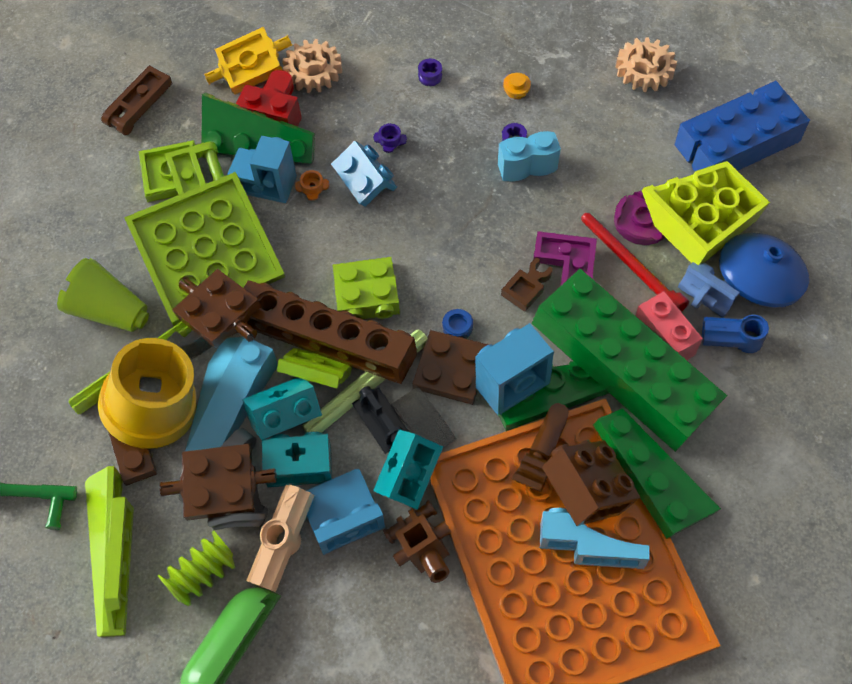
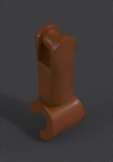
(530, 470)

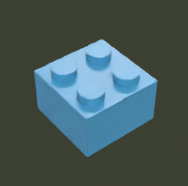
(513, 368)

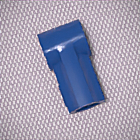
(732, 332)

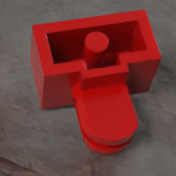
(273, 99)

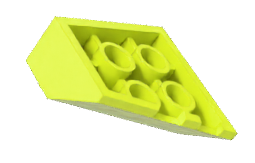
(704, 209)

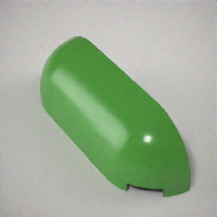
(230, 637)

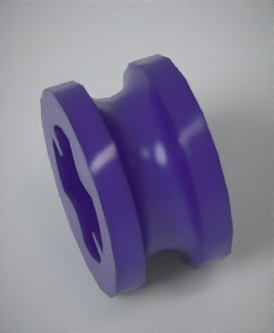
(430, 65)
(513, 128)

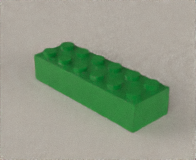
(628, 359)

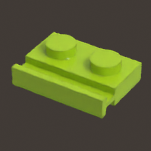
(314, 367)

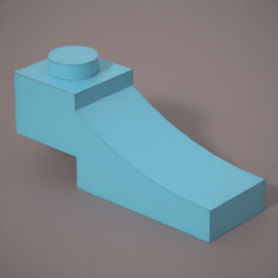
(589, 546)

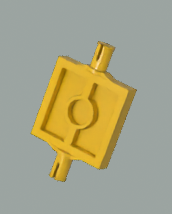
(248, 60)

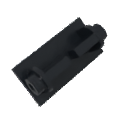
(379, 417)

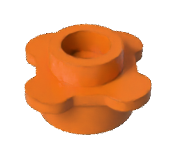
(311, 178)

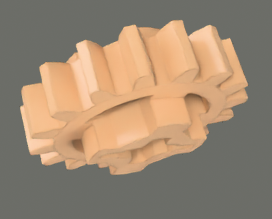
(646, 64)
(312, 65)

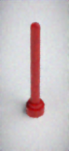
(632, 262)

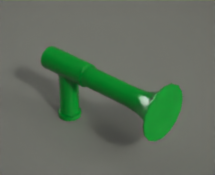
(55, 493)

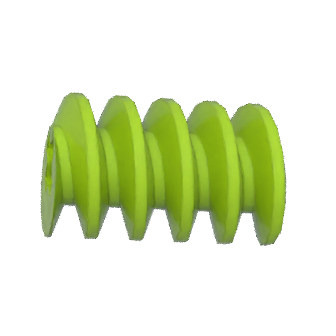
(198, 569)

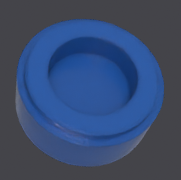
(458, 323)

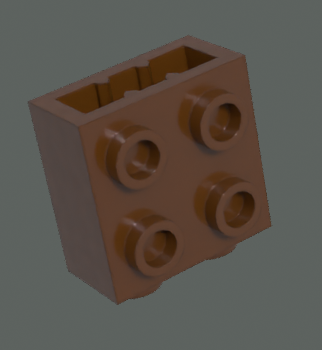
(590, 481)

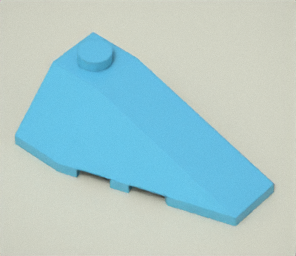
(231, 375)

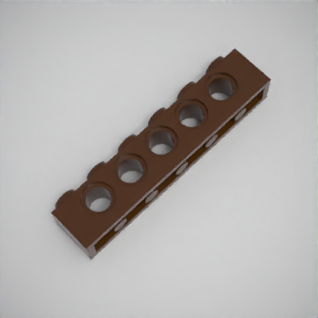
(306, 333)

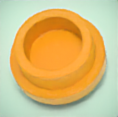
(516, 85)

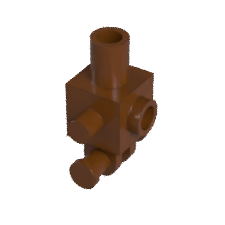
(421, 542)

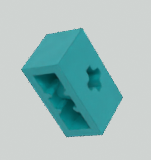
(282, 407)
(313, 463)
(408, 468)

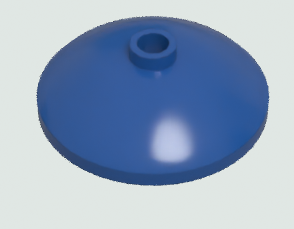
(764, 269)

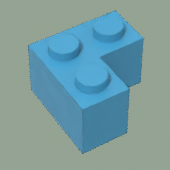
(267, 170)

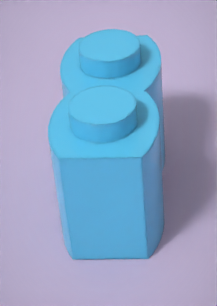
(528, 156)

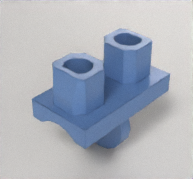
(708, 289)

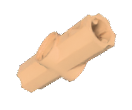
(273, 557)

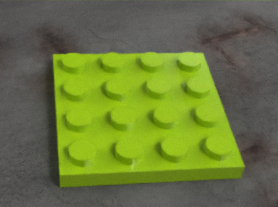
(203, 233)

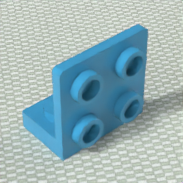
(343, 511)

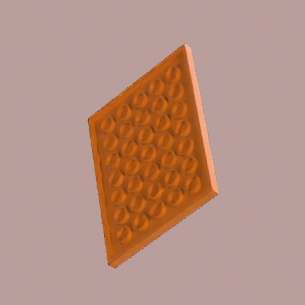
(538, 607)

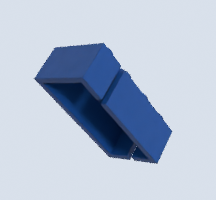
(743, 129)

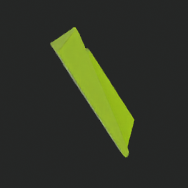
(110, 549)

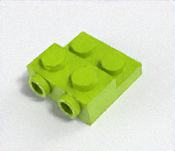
(366, 288)

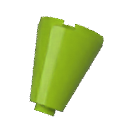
(101, 298)

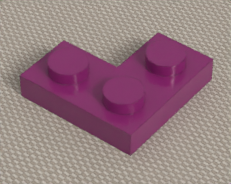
(566, 251)

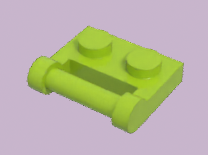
(186, 168)

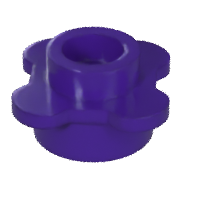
(389, 131)

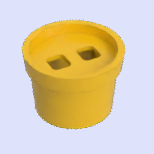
(142, 416)

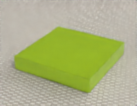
(156, 173)

